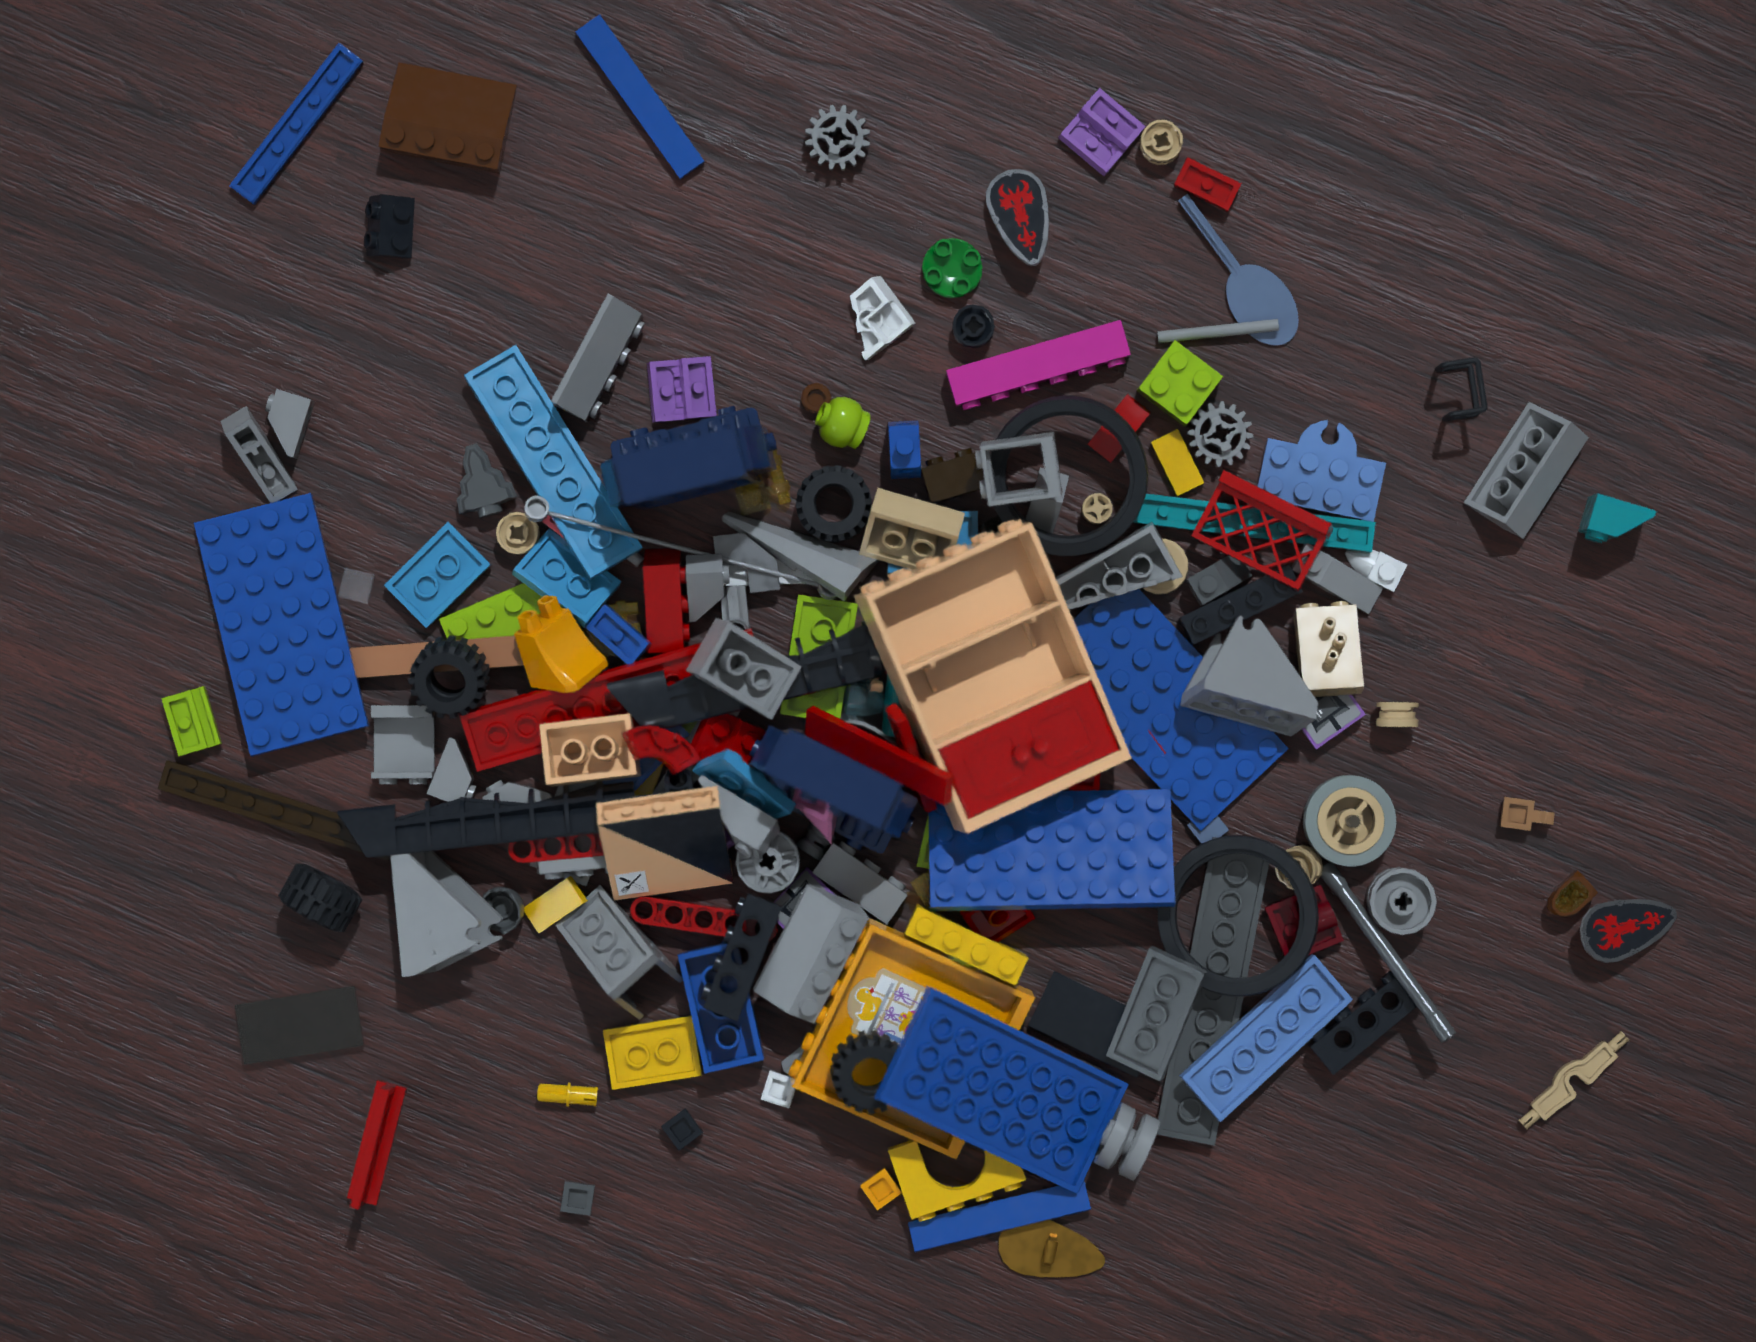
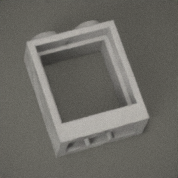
(988, 486)

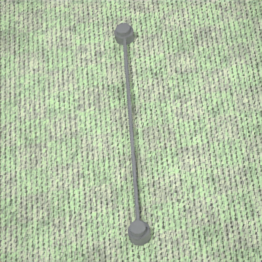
(537, 509)

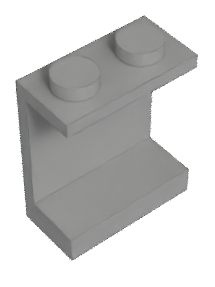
(403, 743)

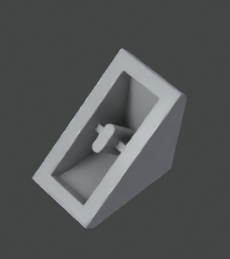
(1045, 512)

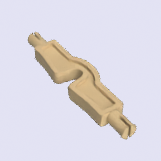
(1587, 1070)

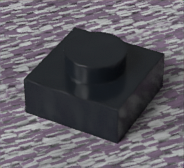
(682, 1129)

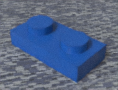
(618, 635)

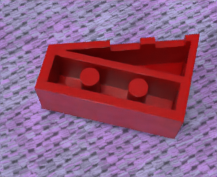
(665, 600)

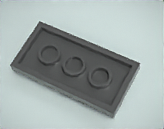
(1156, 1013)

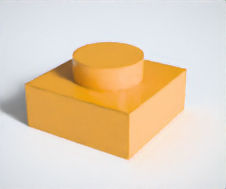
(880, 1188)

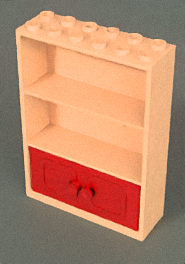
(993, 674)

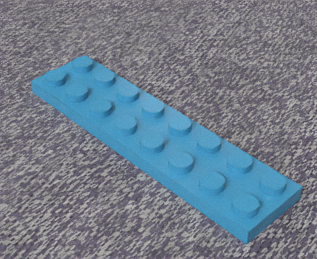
(551, 460)

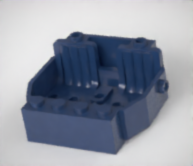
(688, 460)
(866, 801)

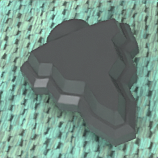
(482, 486)

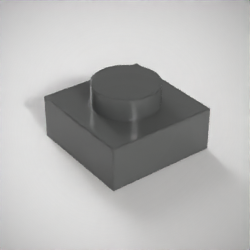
(577, 1198)

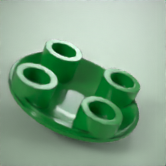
(952, 268)

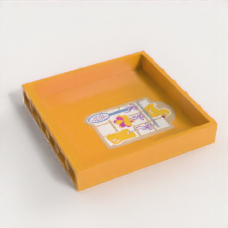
(880, 994)

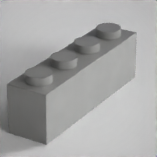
(1123, 567)

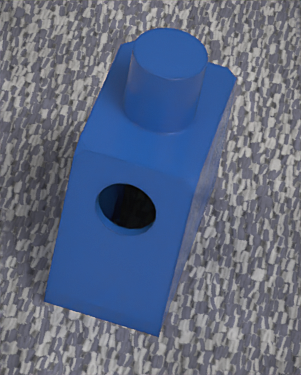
(904, 449)

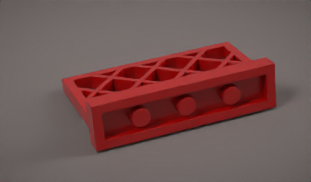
(1274, 507)
(376, 1144)

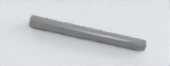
(1218, 331)

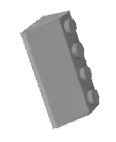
(597, 359)
(1526, 469)
(811, 953)

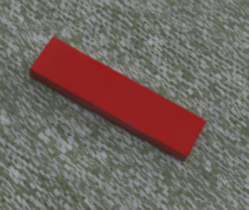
(906, 742)

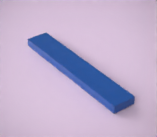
(640, 97)
(296, 123)
(997, 1216)

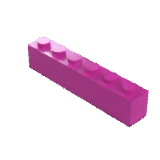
(1038, 363)

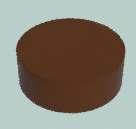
(814, 396)

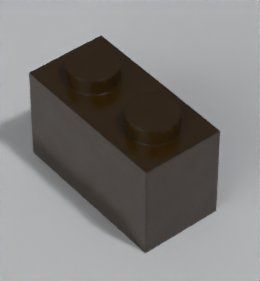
(952, 477)

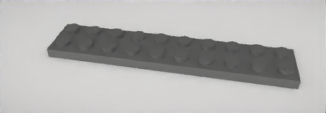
(1223, 945)

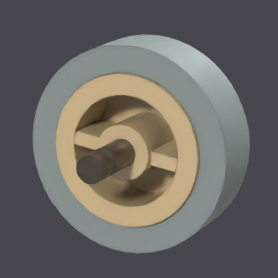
(1349, 820)

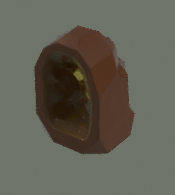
(1571, 895)

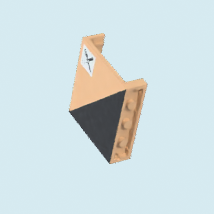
(664, 843)

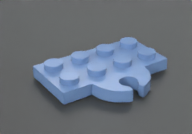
(1323, 474)

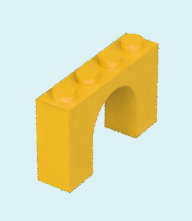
(966, 945)
(926, 1195)

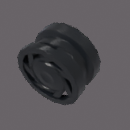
(973, 326)

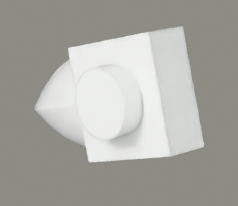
(1377, 567)

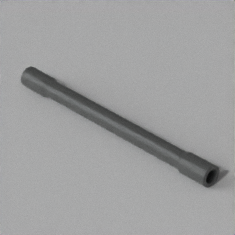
(1433, 1016)

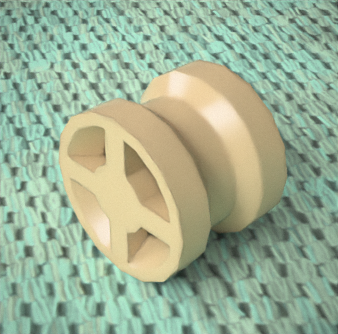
(1097, 511)

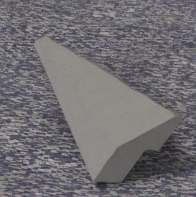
(827, 563)

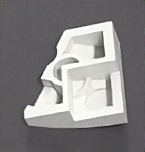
(879, 316)

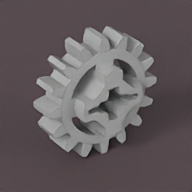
(823, 134)
(1216, 421)

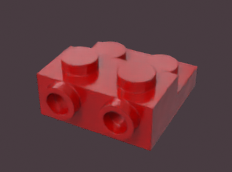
(726, 733)

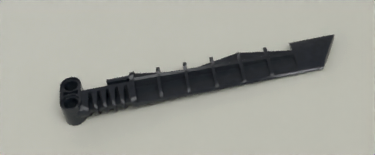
(829, 666)
(487, 822)

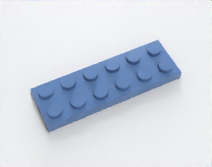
(1265, 1038)

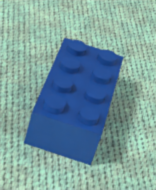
(720, 1040)

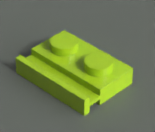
(191, 721)

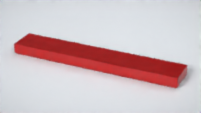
(879, 755)

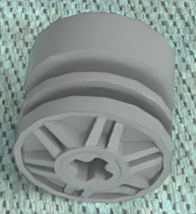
(775, 879)

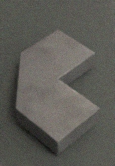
(743, 549)

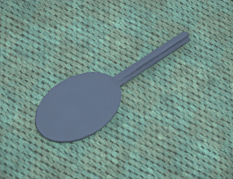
(1250, 289)

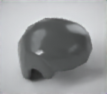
(509, 905)

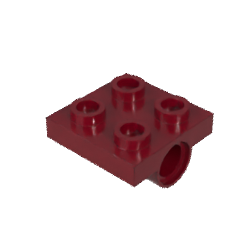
(1286, 917)

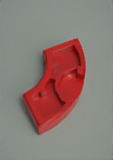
(661, 745)

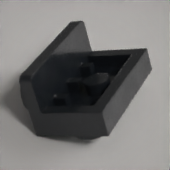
(389, 226)

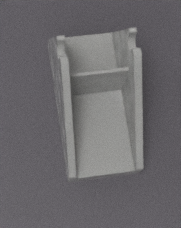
(1251, 682)
(437, 914)
(612, 946)

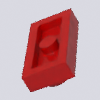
(1207, 184)

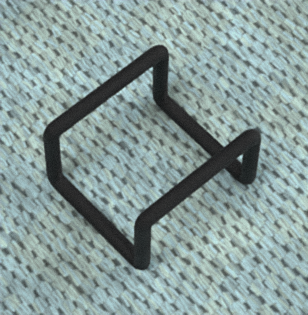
(1467, 363)

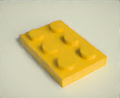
(652, 1052)

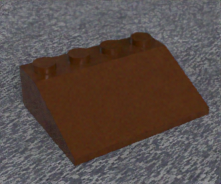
(448, 118)

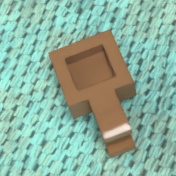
(1521, 813)

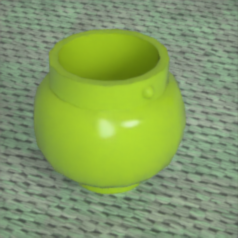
(842, 422)

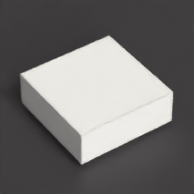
(778, 1089)

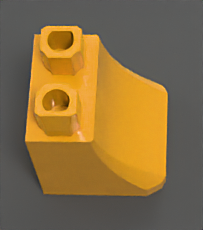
(556, 648)

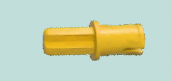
(567, 1094)

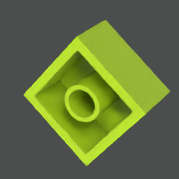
(1179, 383)

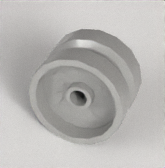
(1418, 904)
(1129, 1142)

